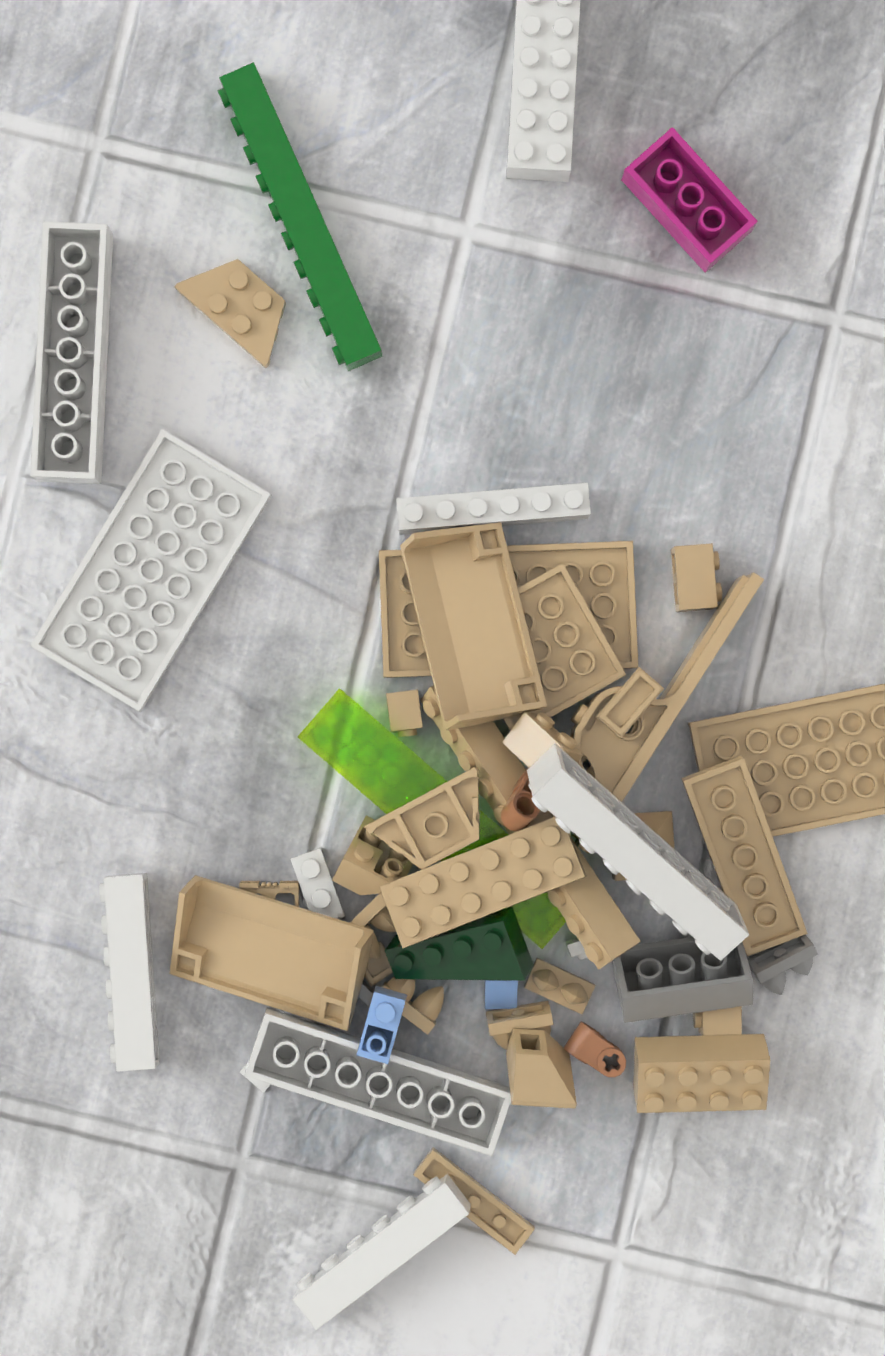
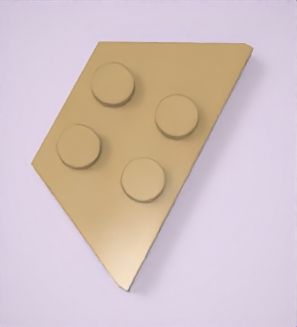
(238, 305)
(434, 822)

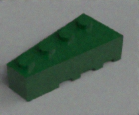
(475, 951)

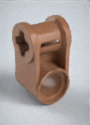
(519, 799)
(591, 1048)

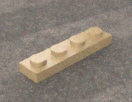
(486, 1209)

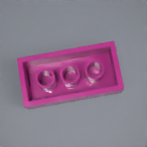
(688, 199)

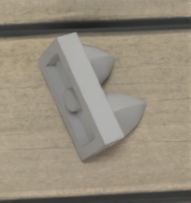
(771, 964)

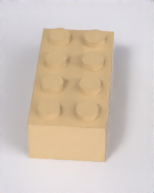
(701, 1073)

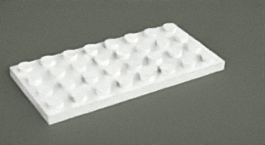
(151, 570)

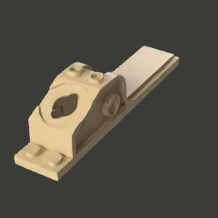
(620, 761)

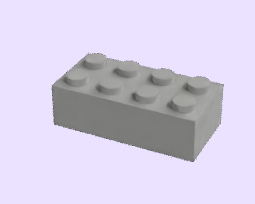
(680, 980)

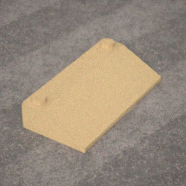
(472, 624)
(270, 951)

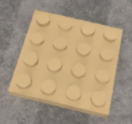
(566, 642)

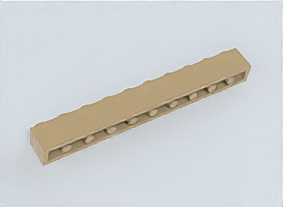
(583, 903)

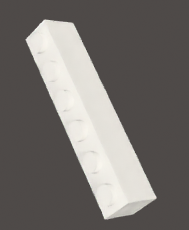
(485, 507)
(131, 972)
(381, 1251)

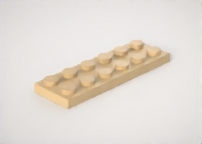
(744, 853)
(482, 881)

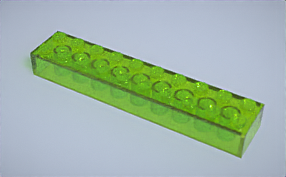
(395, 775)

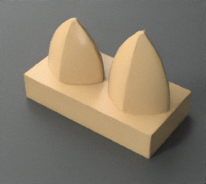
(377, 915)
(559, 986)
(424, 1008)
(529, 1016)

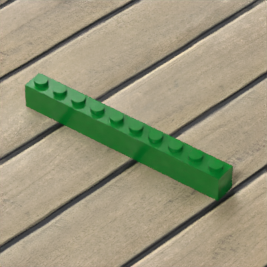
(300, 216)

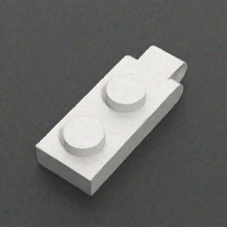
(317, 884)

